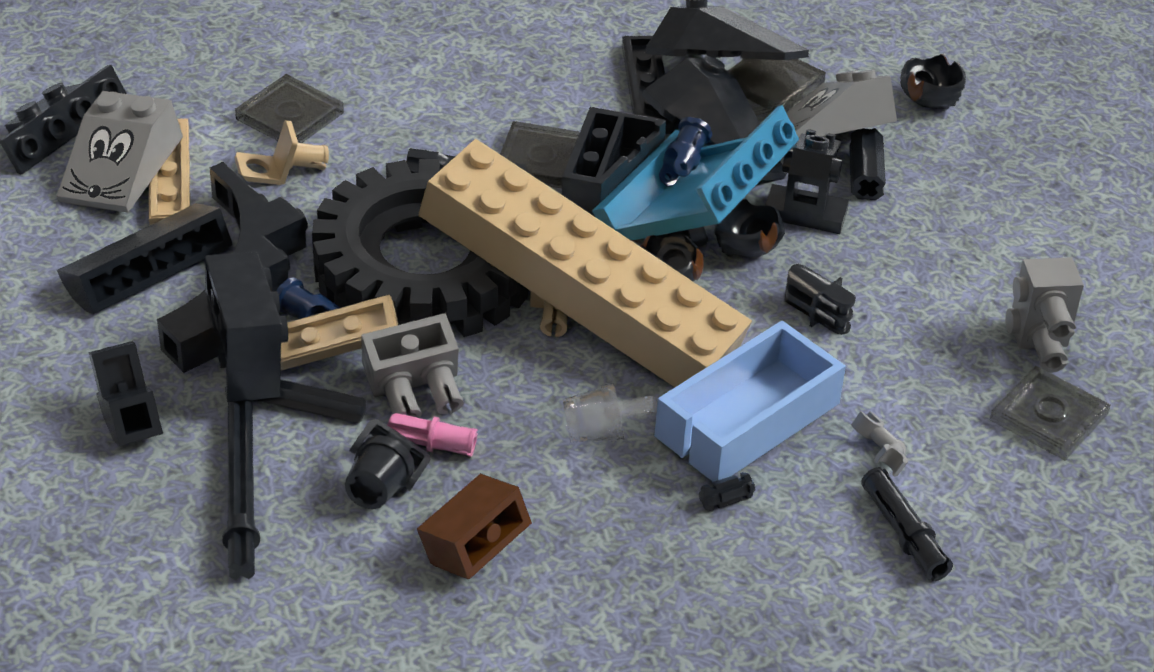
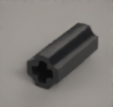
(867, 164)

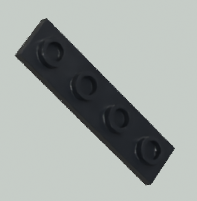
(54, 119)

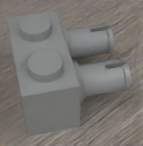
(1045, 308)
(411, 357)

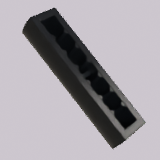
(145, 257)

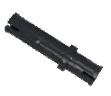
(914, 536)

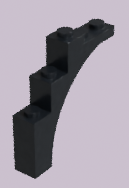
(265, 227)

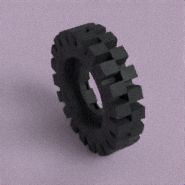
(354, 270)

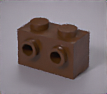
(474, 526)

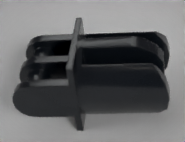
(820, 298)

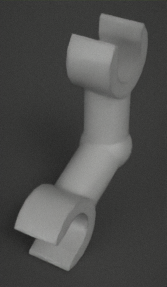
(892, 449)

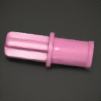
(435, 434)

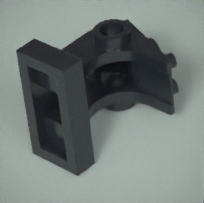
(815, 164)

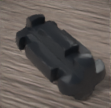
(727, 491)

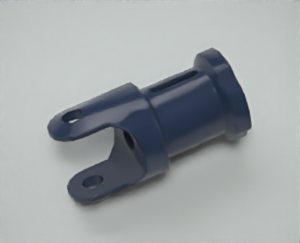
(683, 153)
(301, 302)

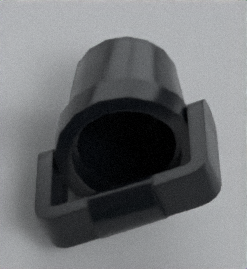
(382, 465)

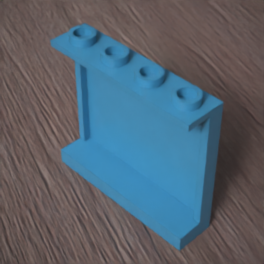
(708, 194)

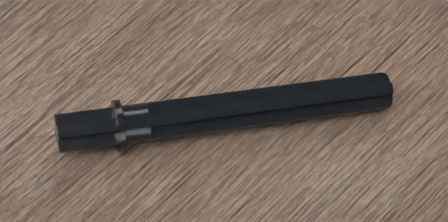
(241, 536)

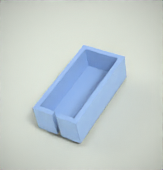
(749, 401)

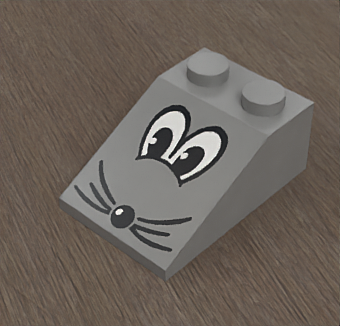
(846, 104)
(119, 150)

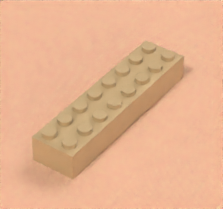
(581, 265)

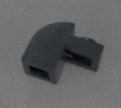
(123, 395)

